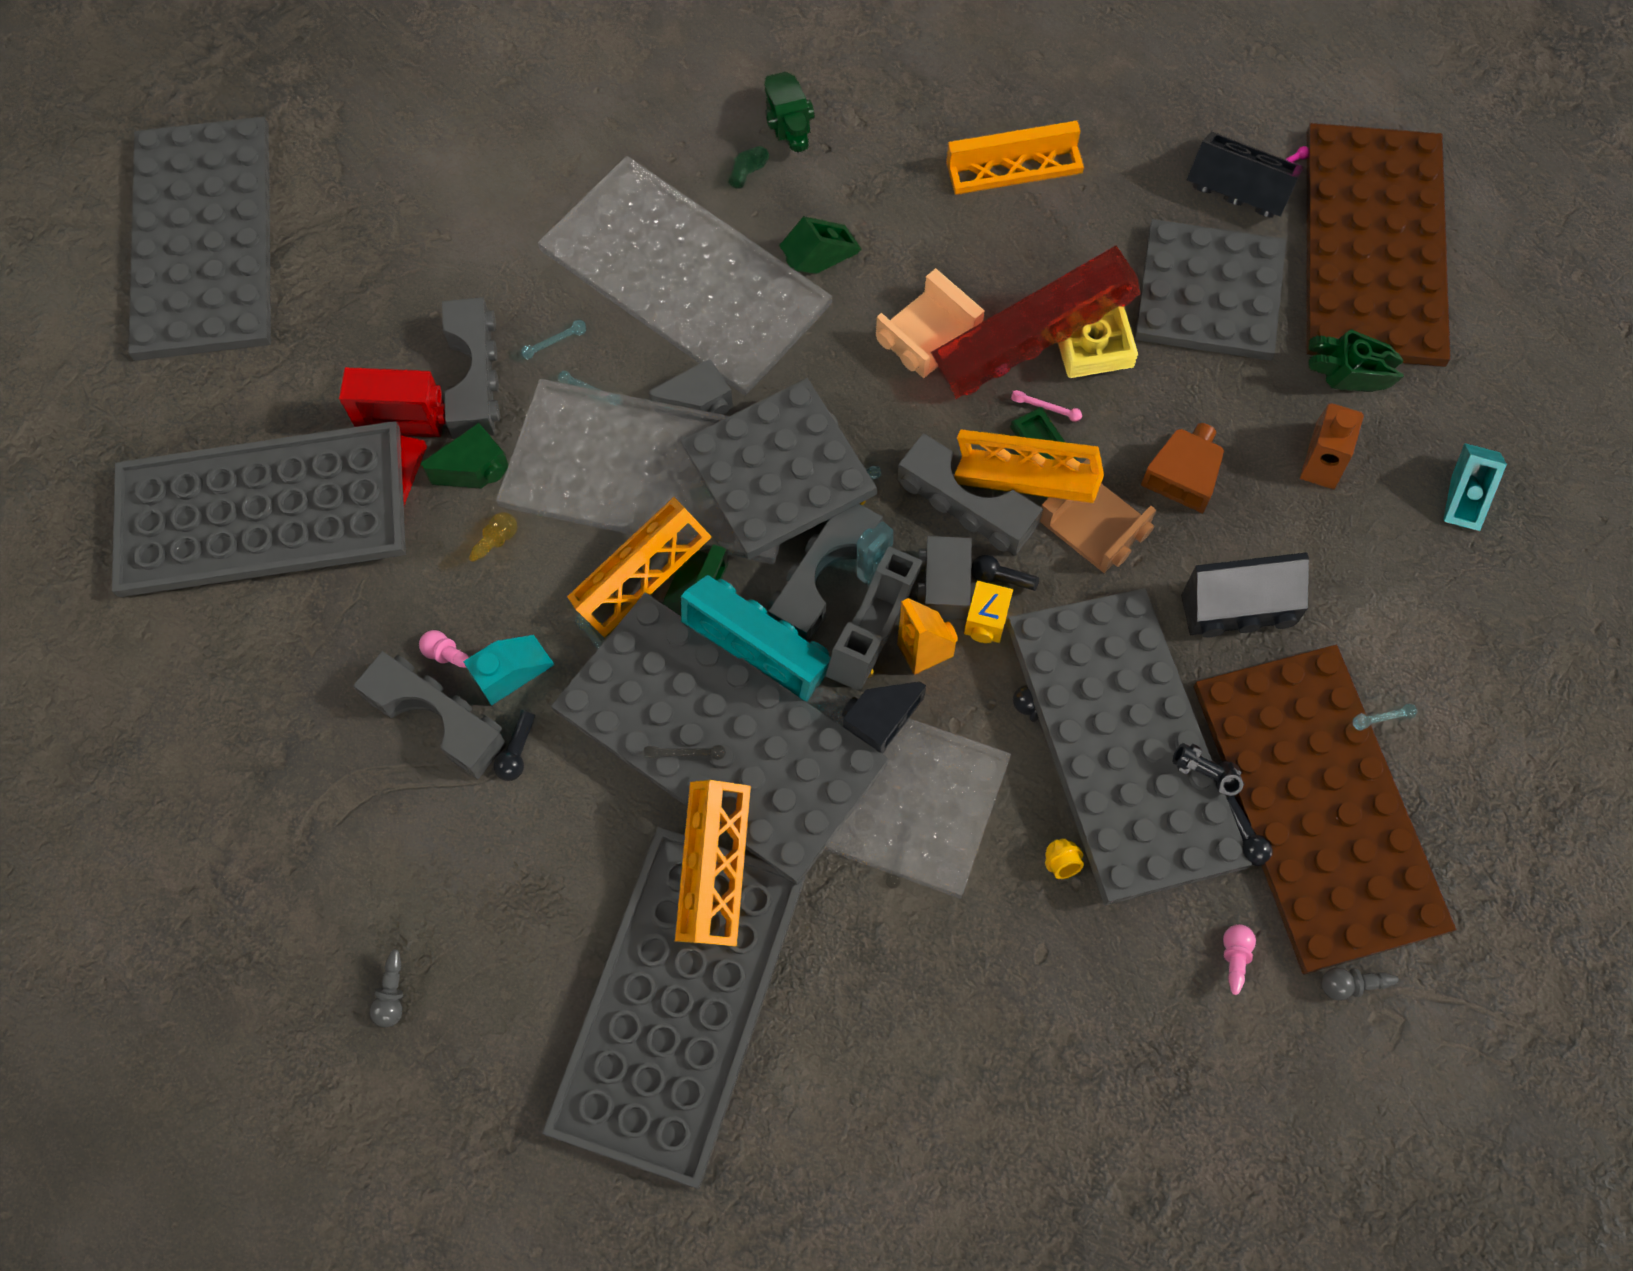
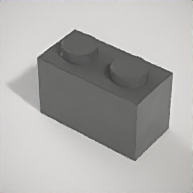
(946, 576)

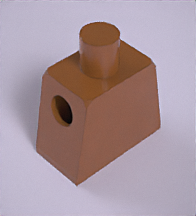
(1336, 435)
(1186, 467)

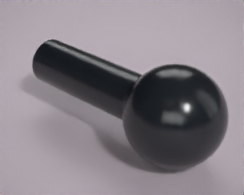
(987, 569)
(509, 763)
(1255, 847)

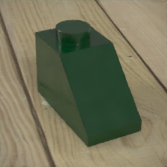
(818, 245)
(467, 461)

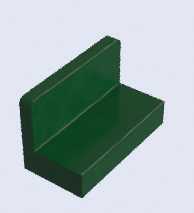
(694, 570)

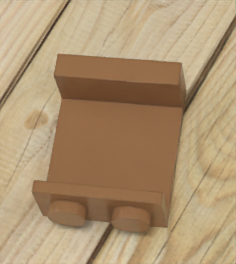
(1098, 529)

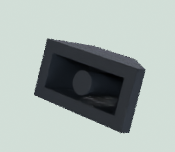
(882, 712)

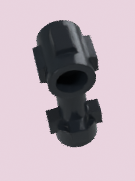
(1225, 773)

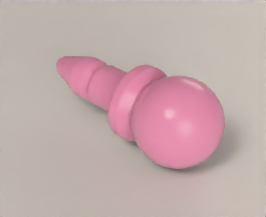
(440, 648)
(1239, 944)

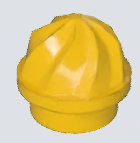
(1063, 858)

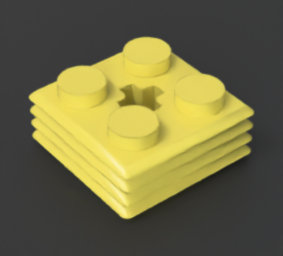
(1108, 351)

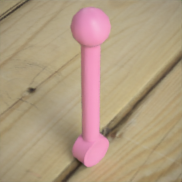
(1073, 414)

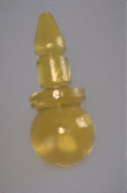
(500, 528)

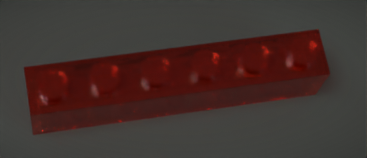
(1037, 322)

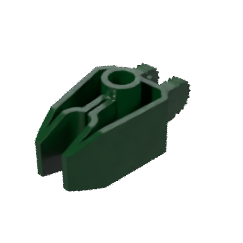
(788, 110)
(1355, 362)

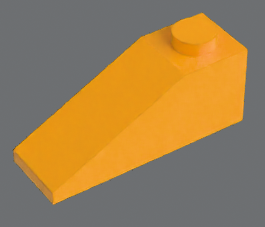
(924, 636)

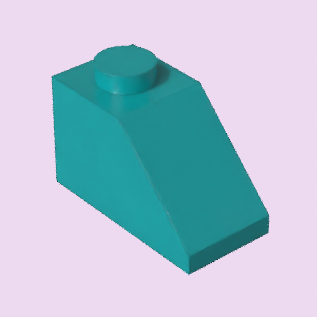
(1473, 486)
(507, 666)

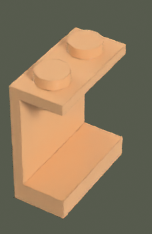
(928, 323)

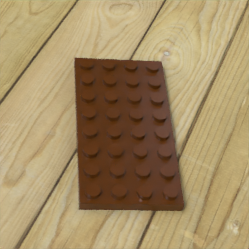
(1378, 239)
(1325, 800)

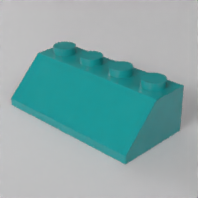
(751, 634)

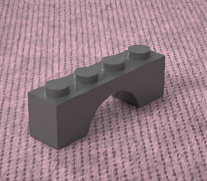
(468, 330)
(1002, 519)
(799, 600)
(867, 634)
(396, 689)

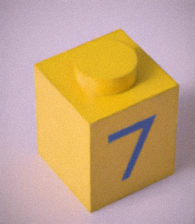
(988, 612)

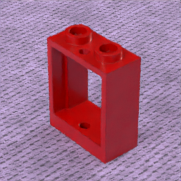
(394, 395)

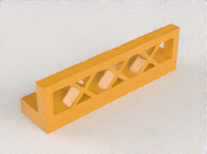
(1010, 151)
(1030, 471)
(630, 557)
(700, 864)

